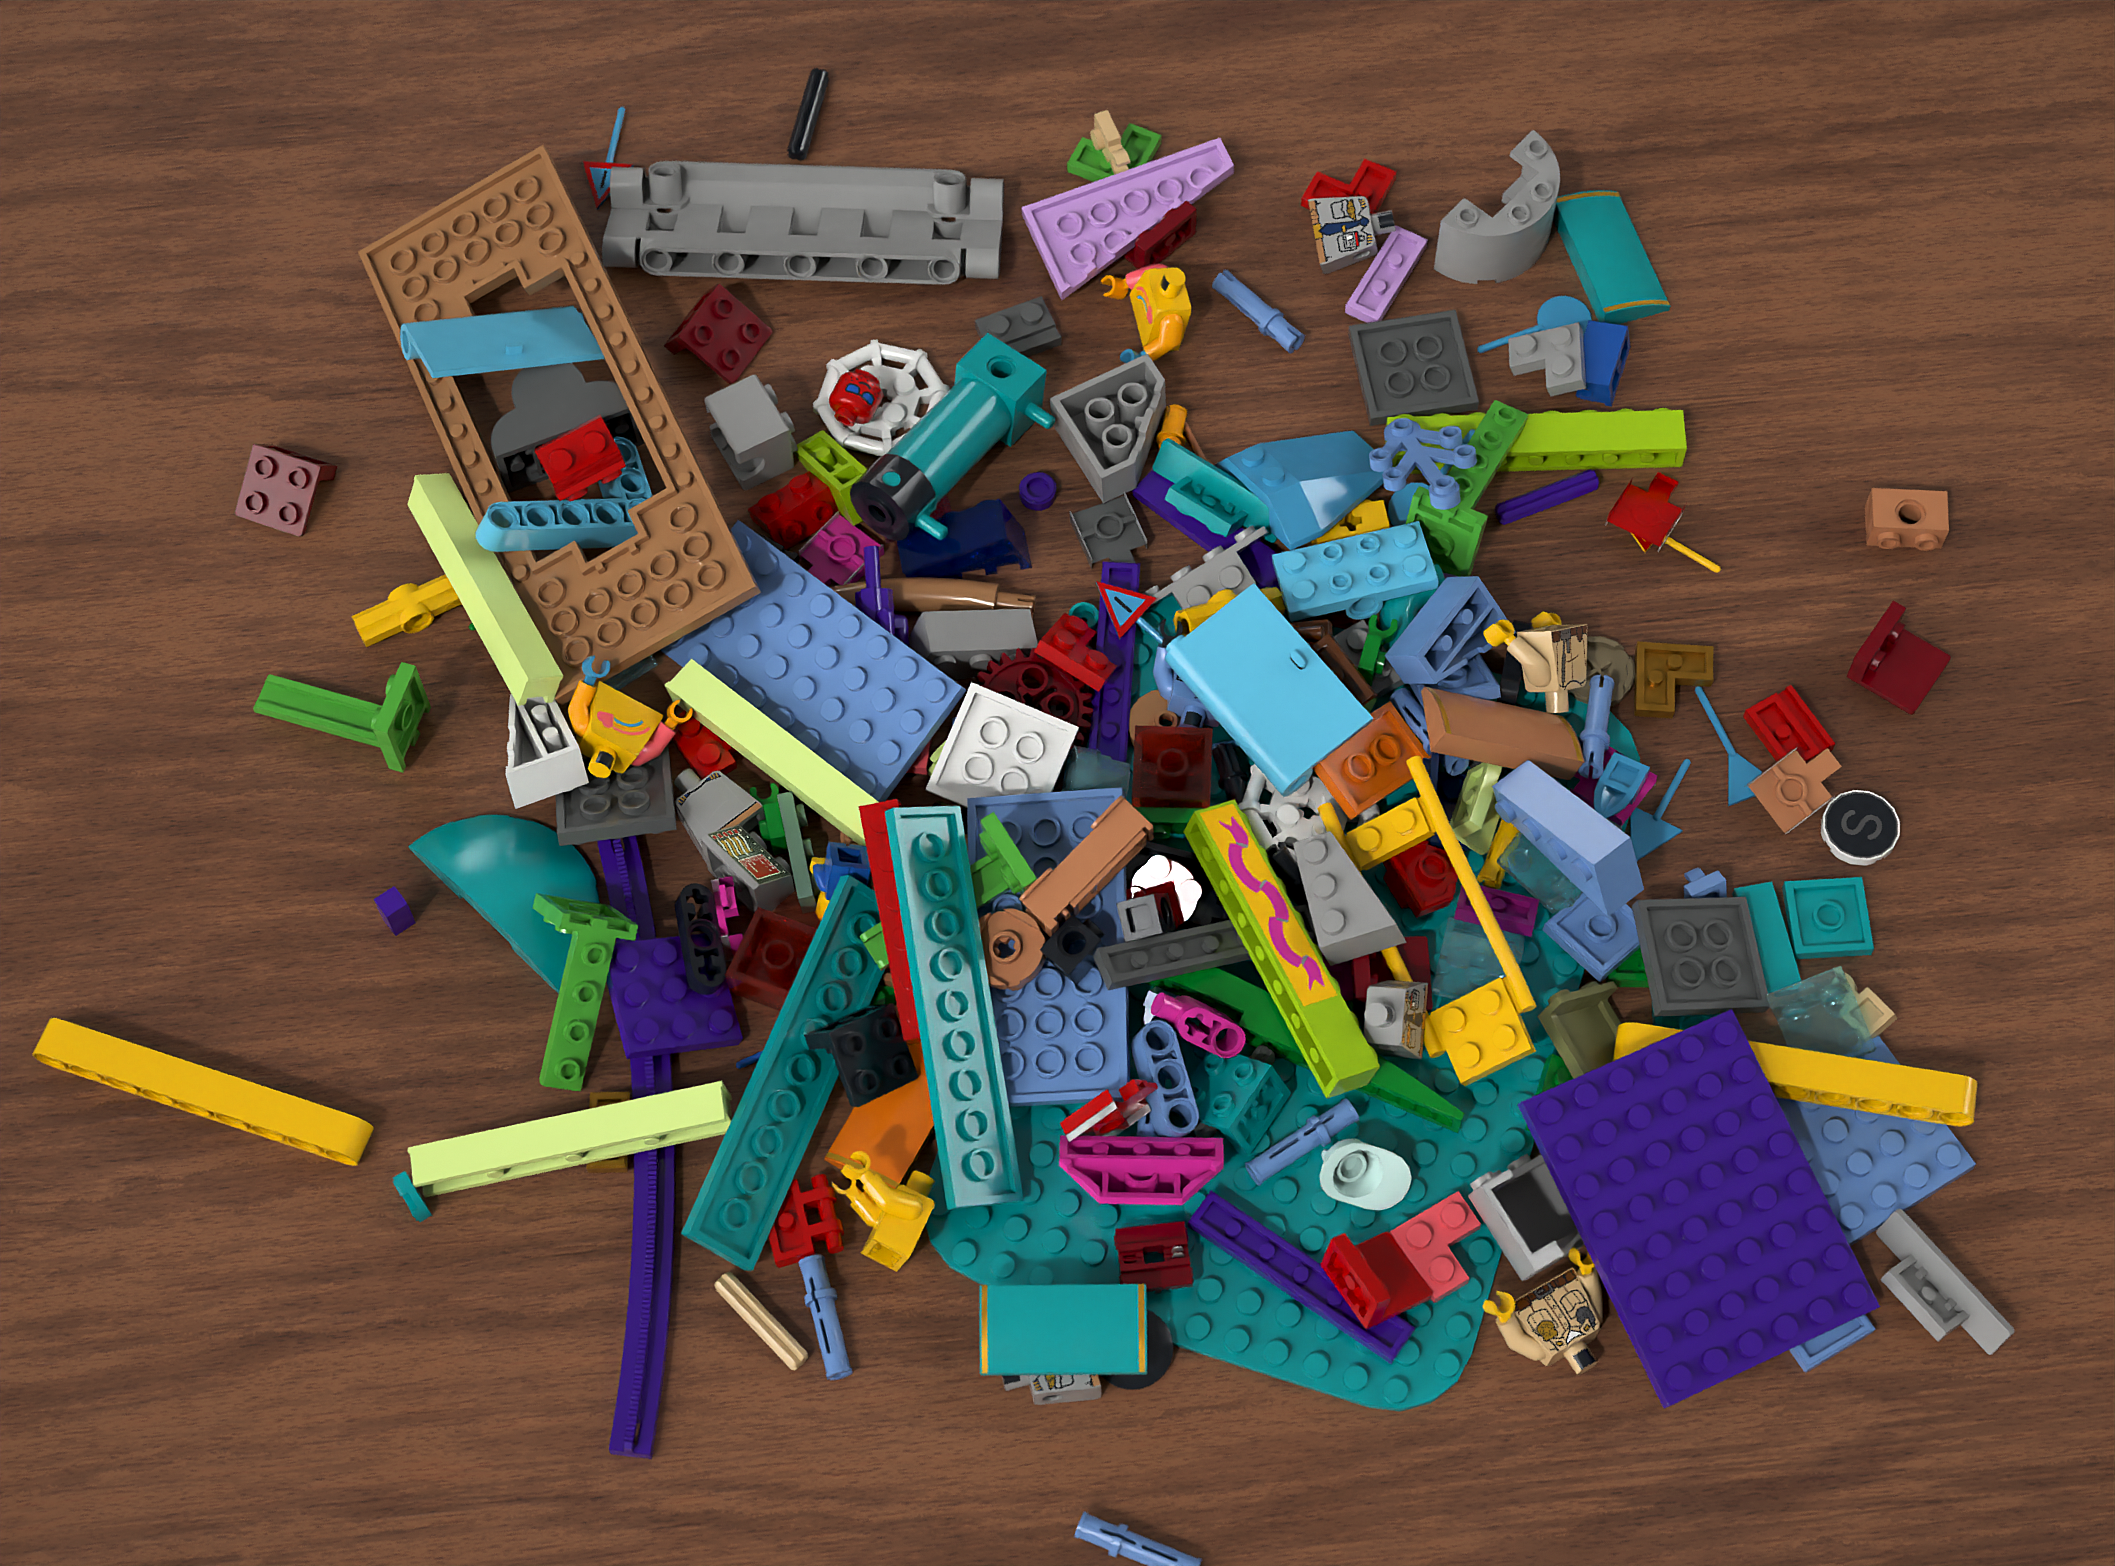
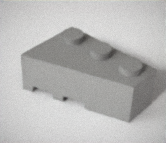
(968, 639)
(1341, 903)

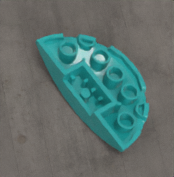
(499, 869)

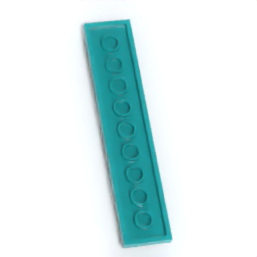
(953, 1007)
(787, 1085)

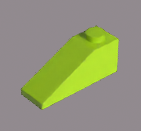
(834, 467)

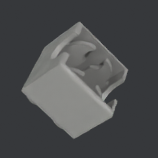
(751, 431)

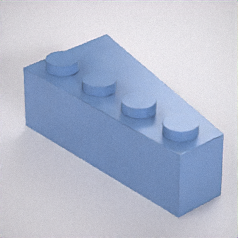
(1571, 836)

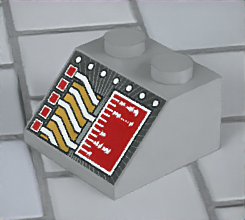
(755, 873)

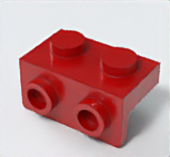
(795, 510)

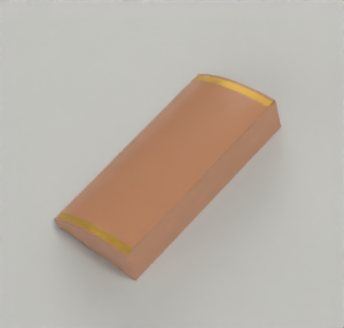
(1500, 733)

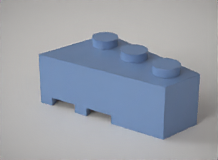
(1445, 632)

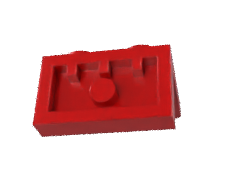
(581, 459)
(1374, 1277)

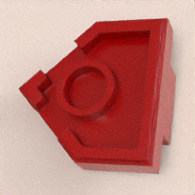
(1421, 878)

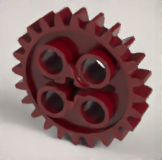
(1008, 682)

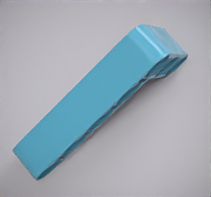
(558, 523)

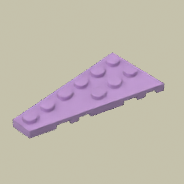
(1100, 221)

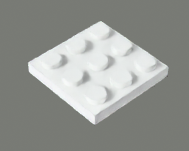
(1000, 749)

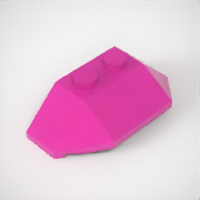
(1141, 1167)

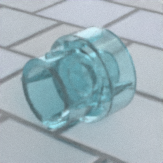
(1090, 770)

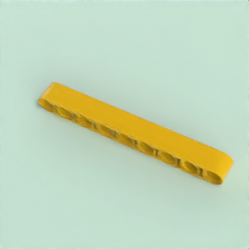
(1843, 1080)
(203, 1091)

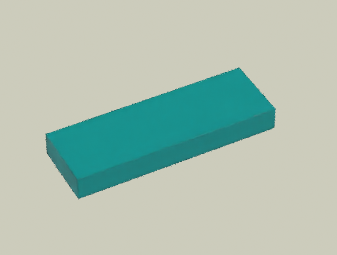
(1770, 935)

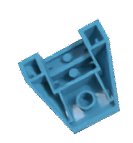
(1306, 481)

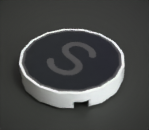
(1860, 827)

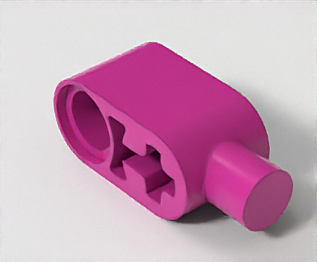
(1212, 1021)

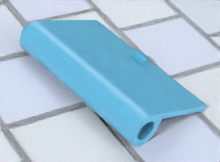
(500, 341)
(1267, 704)

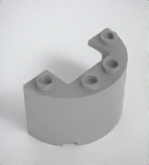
(1511, 242)
(1526, 1215)

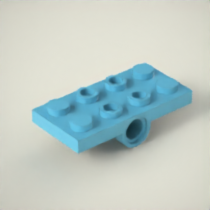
(1355, 573)

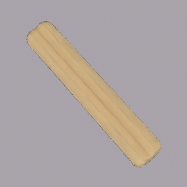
(761, 1321)

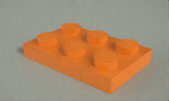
(1371, 762)

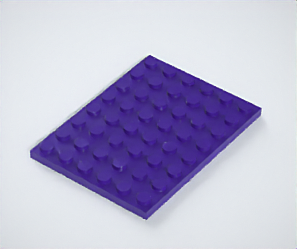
(1698, 1207)

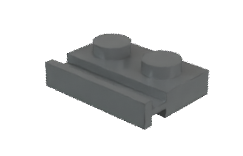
(1022, 327)

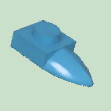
(1619, 785)

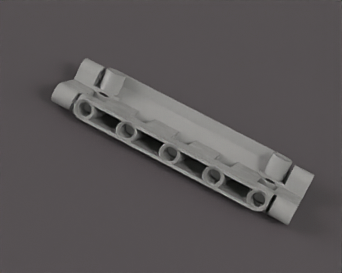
(804, 222)

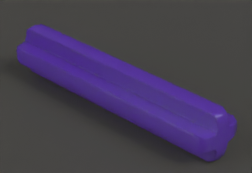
(1546, 497)

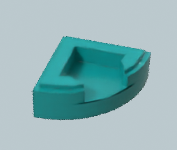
(412, 1196)

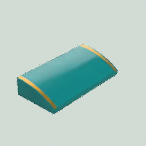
(1608, 256)
(1063, 1329)

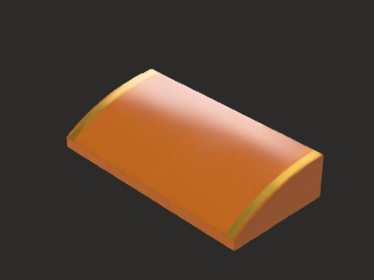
(889, 1129)

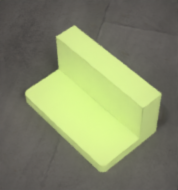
(1475, 811)

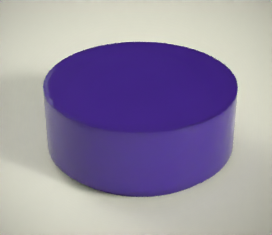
(1037, 491)

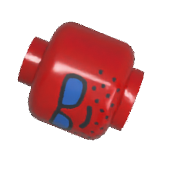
(856, 397)

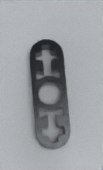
(1512, 671)
(693, 954)

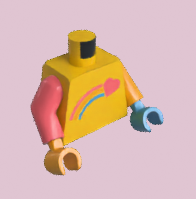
(1158, 305)
(616, 727)

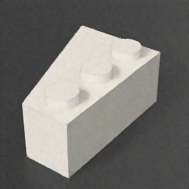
(541, 752)

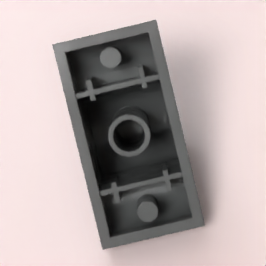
(547, 405)

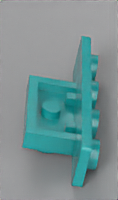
(1209, 492)

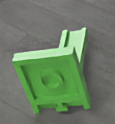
(1456, 532)
(384, 726)
(991, 877)
(582, 985)

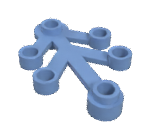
(1406, 436)

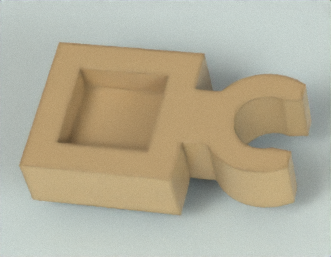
(1107, 138)
(1874, 1010)

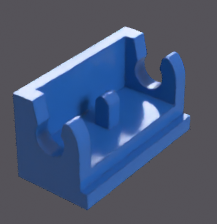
(1605, 357)

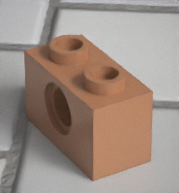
(1922, 507)

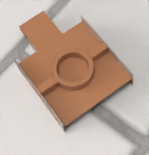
(1793, 788)

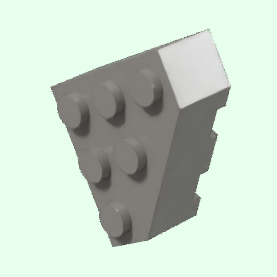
(1112, 424)

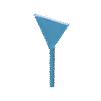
(1739, 769)

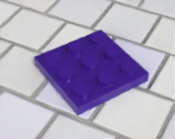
(659, 1008)

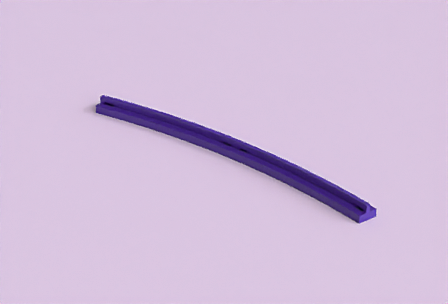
(652, 1206)

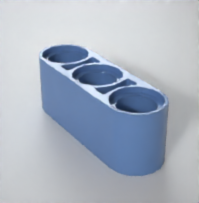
(1169, 1062)

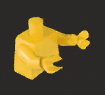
(893, 1213)

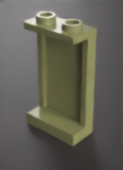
(1582, 1026)

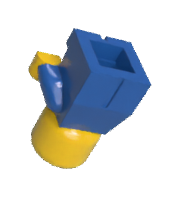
(839, 861)

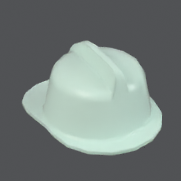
(1364, 1175)

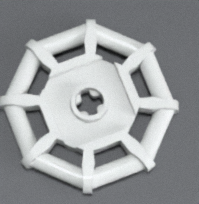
(895, 384)
(1285, 814)

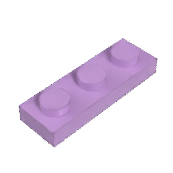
(1386, 275)

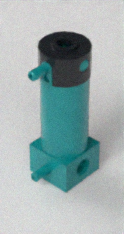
(992, 400)

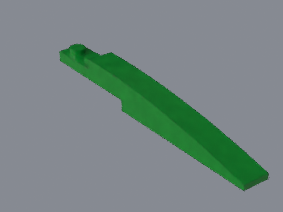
(1265, 1026)

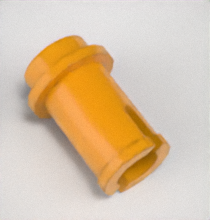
(1173, 425)

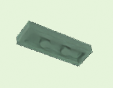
(799, 850)

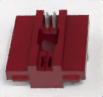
(1161, 1238)

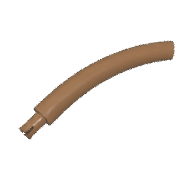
(943, 594)

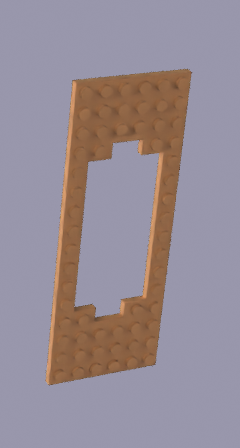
(685, 557)

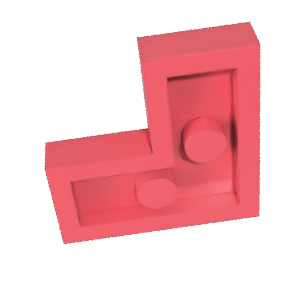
(1427, 1243)

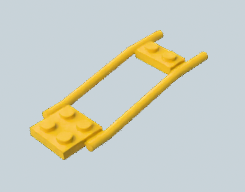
(1484, 1026)

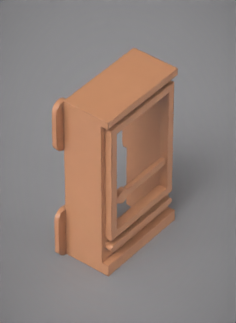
(1069, 887)

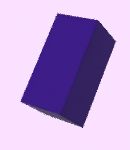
(394, 910)

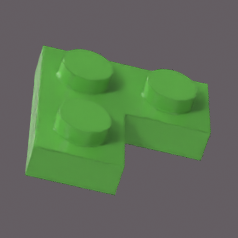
(1092, 165)

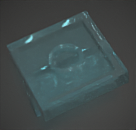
(1469, 959)

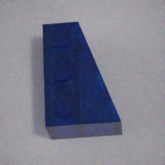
(975, 540)

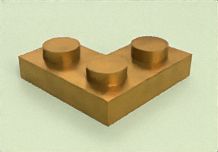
(1664, 666)

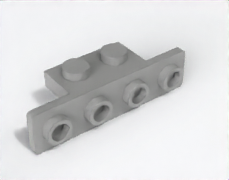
(1220, 571)
(1936, 1289)

